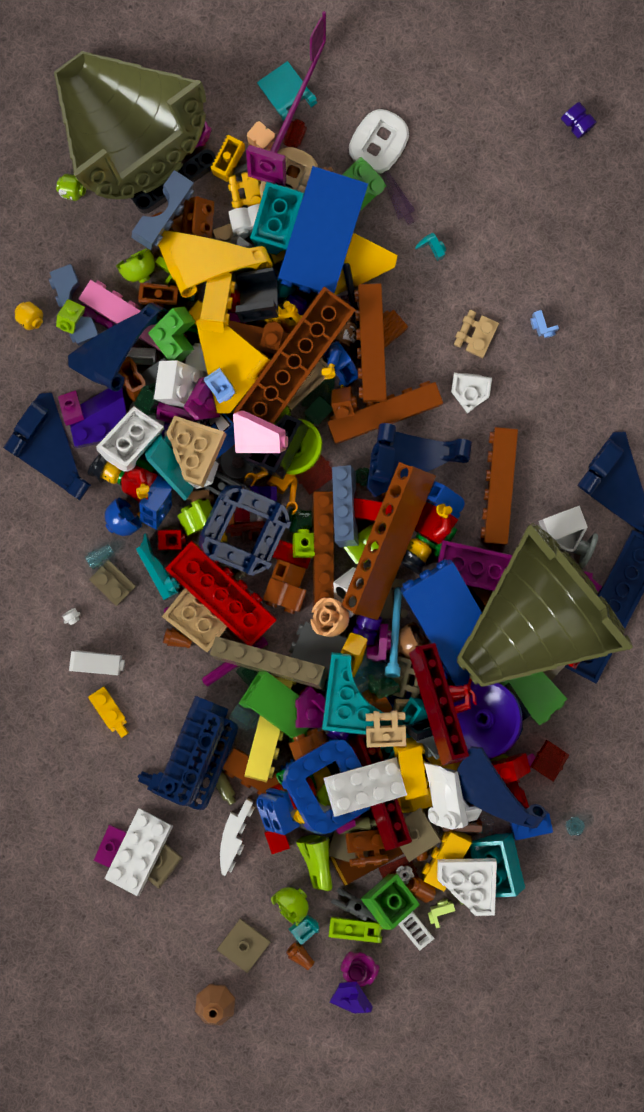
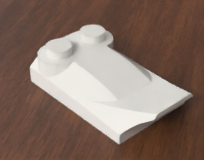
(130, 439)
(446, 797)

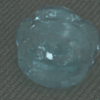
(575, 831)

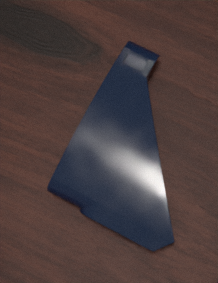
(44, 445)
(615, 481)

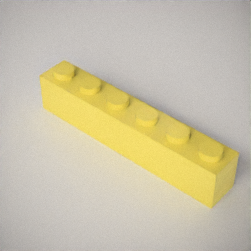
(264, 746)

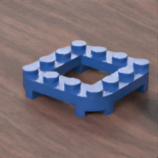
(301, 793)

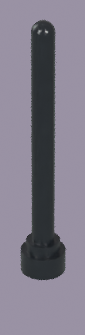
(350, 289)

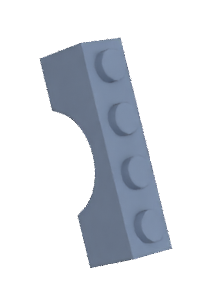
(149, 229)
(65, 283)
(343, 502)

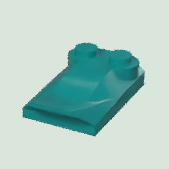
(276, 217)
(164, 582)

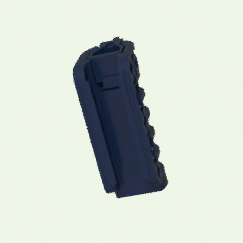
(193, 756)

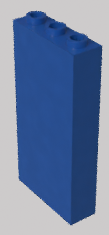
(322, 231)
(444, 612)

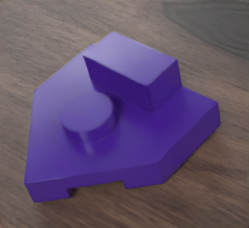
(351, 998)

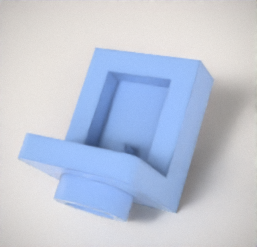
(538, 323)
(220, 385)

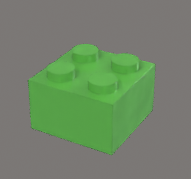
(390, 901)

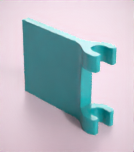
(282, 87)

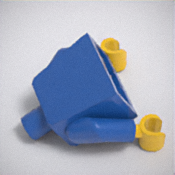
(339, 364)

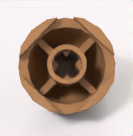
(410, 639)

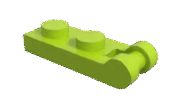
(354, 929)

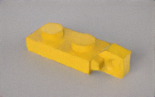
(109, 711)

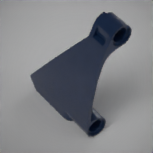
(106, 352)
(410, 450)
(488, 792)

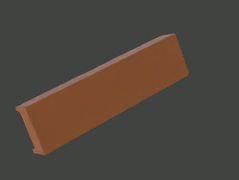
(297, 357)
(392, 542)

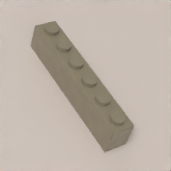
(273, 663)

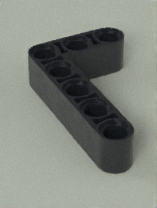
(156, 201)

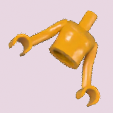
(281, 485)

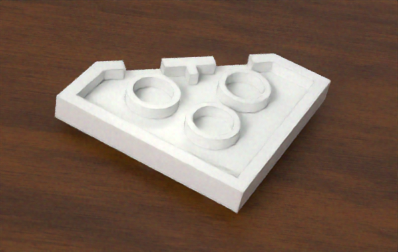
(470, 882)

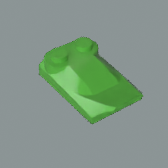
(364, 172)

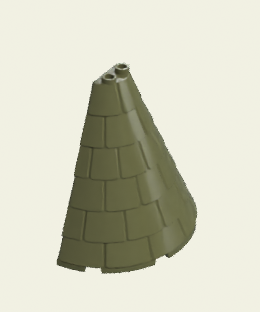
(127, 123)
(540, 617)

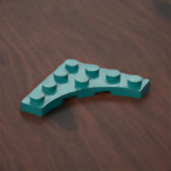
(344, 704)

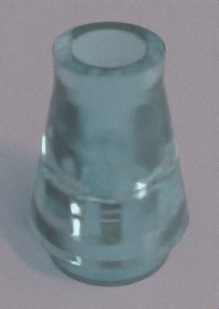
(99, 556)

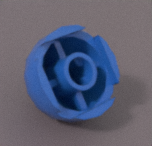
(121, 519)

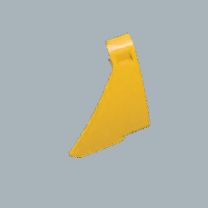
(199, 259)
(233, 356)

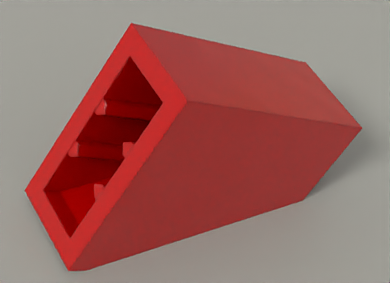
(368, 509)
(512, 767)

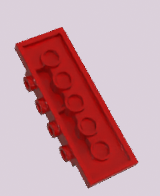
(221, 593)

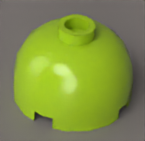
(138, 266)
(292, 904)

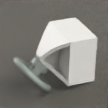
(568, 531)

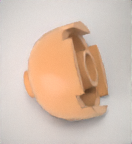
(329, 617)

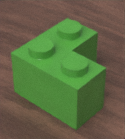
(169, 334)

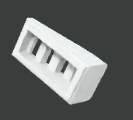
(421, 944)

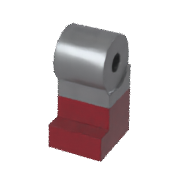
(243, 515)

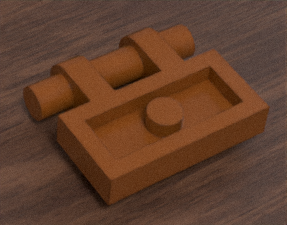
(365, 841)

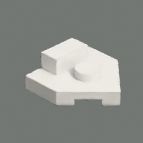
(470, 389)

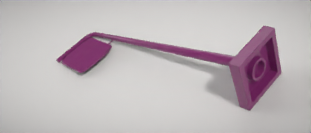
(270, 165)

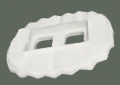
(367, 133)

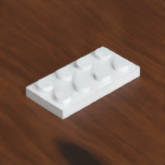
(365, 786)
(138, 852)

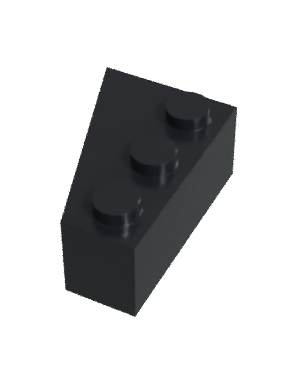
(279, 463)

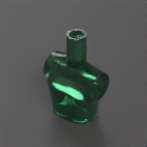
(300, 520)

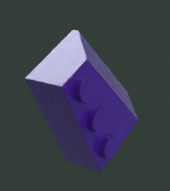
(100, 417)

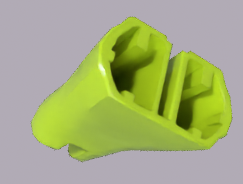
(316, 855)

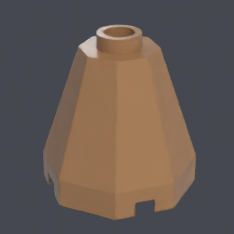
(215, 1004)

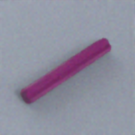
(227, 667)

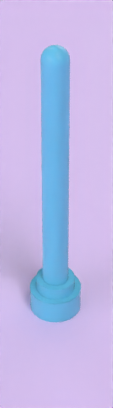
(392, 669)

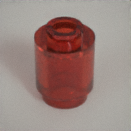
(295, 134)

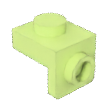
(442, 907)

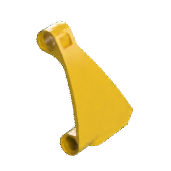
(366, 262)

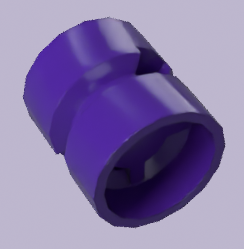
(578, 120)
(366, 628)

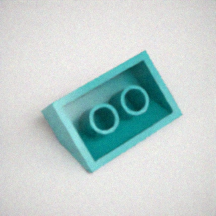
(163, 459)
(508, 873)

